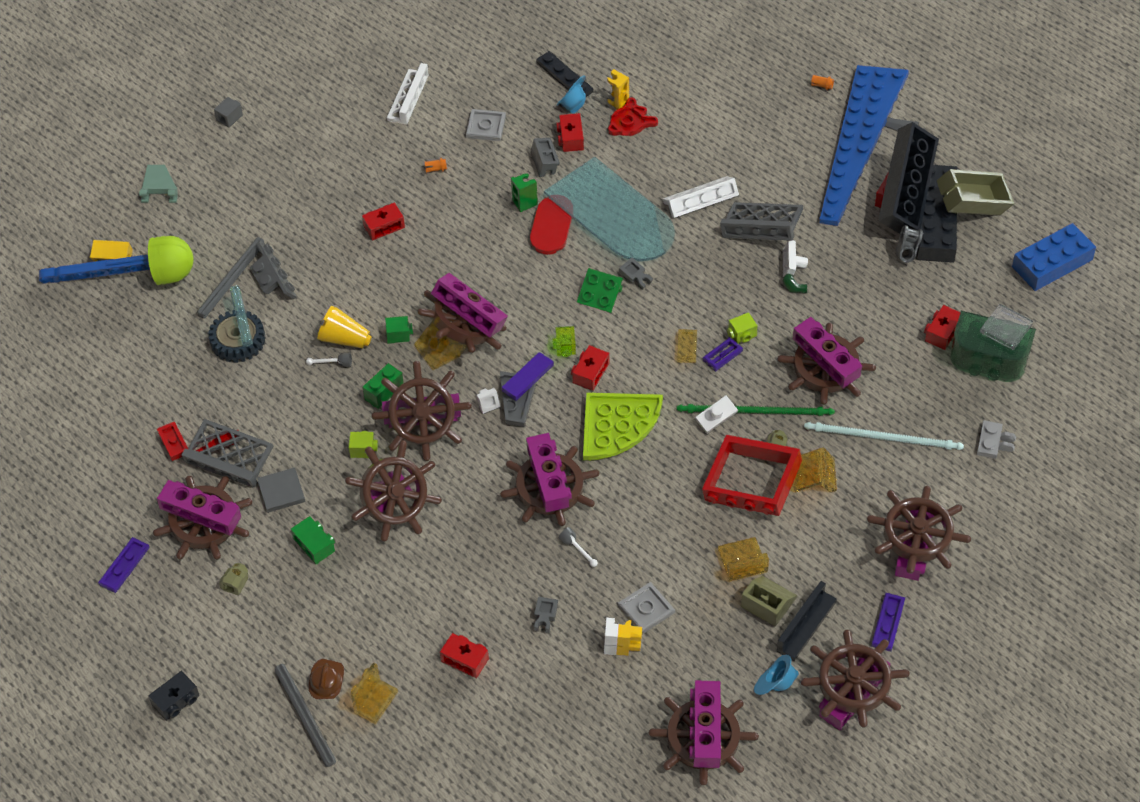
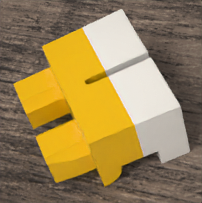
(621, 638)

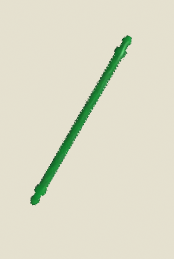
(816, 411)

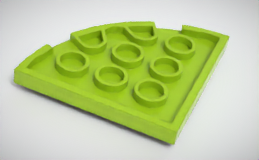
(618, 422)

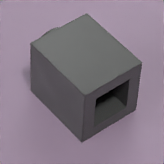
(228, 112)

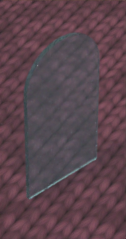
(614, 212)

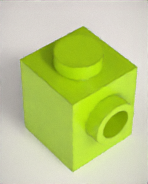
(742, 328)
(359, 441)

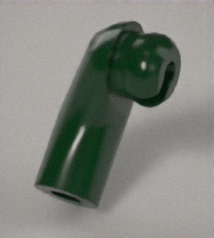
(792, 286)

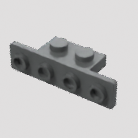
(269, 273)

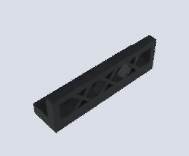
(806, 622)

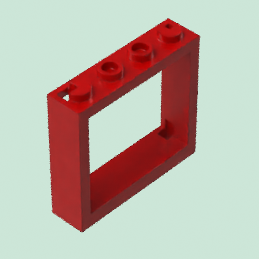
(760, 450)

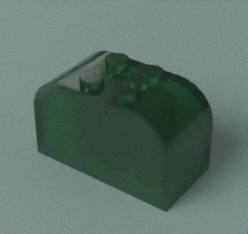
(984, 356)

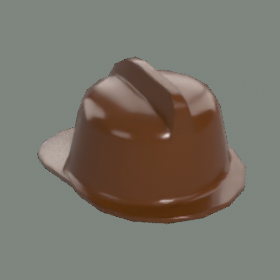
(326, 679)

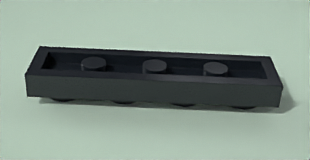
(561, 72)

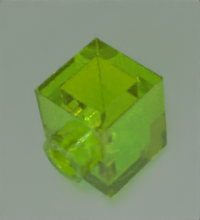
(565, 341)

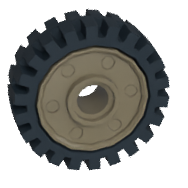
(226, 337)

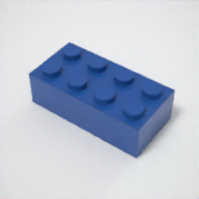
(1053, 257)

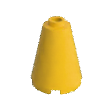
(343, 330)

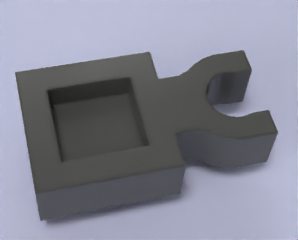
(635, 272)
(545, 612)

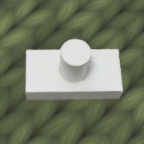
(790, 260)
(716, 414)

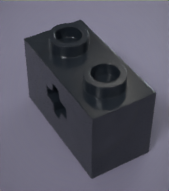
(174, 695)

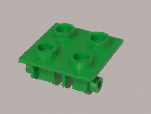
(600, 290)

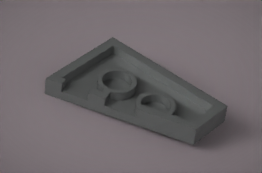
(516, 411)

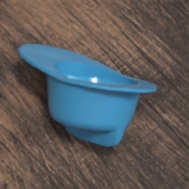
(575, 97)
(777, 677)

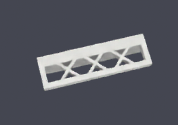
(411, 97)
(701, 196)

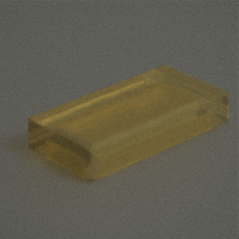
(687, 346)

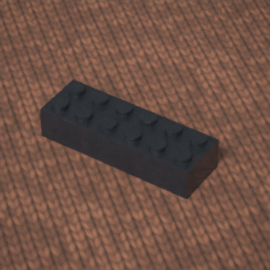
(908, 178)
(938, 224)

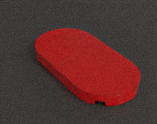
(550, 228)

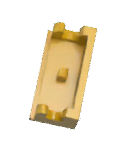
(620, 89)
(110, 250)

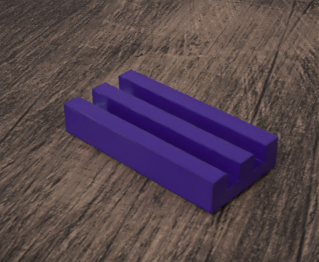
(713, 363)

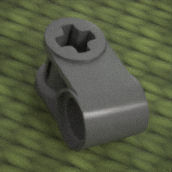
(909, 242)

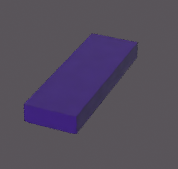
(527, 376)
(123, 565)
(888, 620)

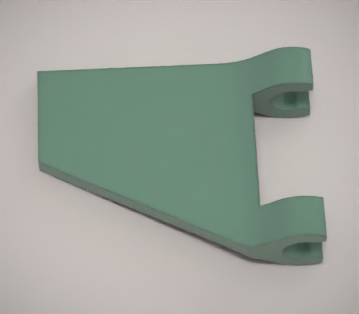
(158, 181)

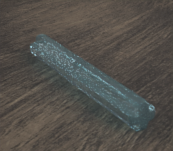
(241, 316)

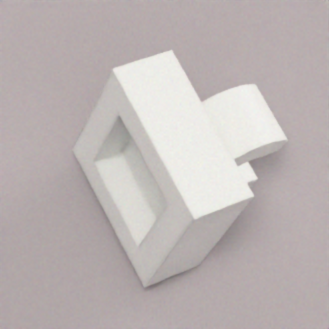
(488, 400)

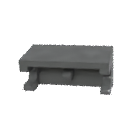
(544, 156)

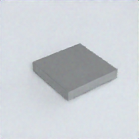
(486, 125)
(646, 607)

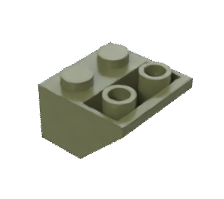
(767, 600)

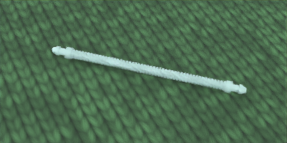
(872, 434)

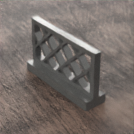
(747, 228)
(223, 468)

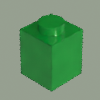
(398, 329)

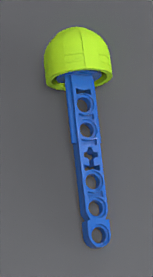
(167, 259)

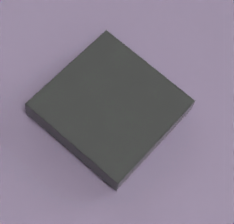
(281, 490)

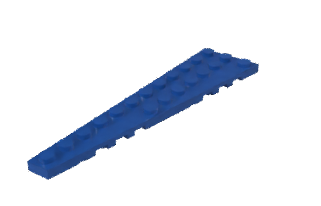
(866, 114)

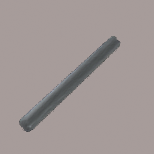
(229, 279)
(305, 715)

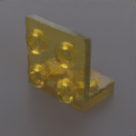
(816, 469)
(743, 559)
(372, 695)

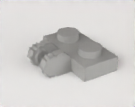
(990, 440)

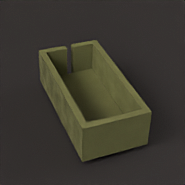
(975, 192)

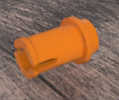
(822, 82)
(437, 165)

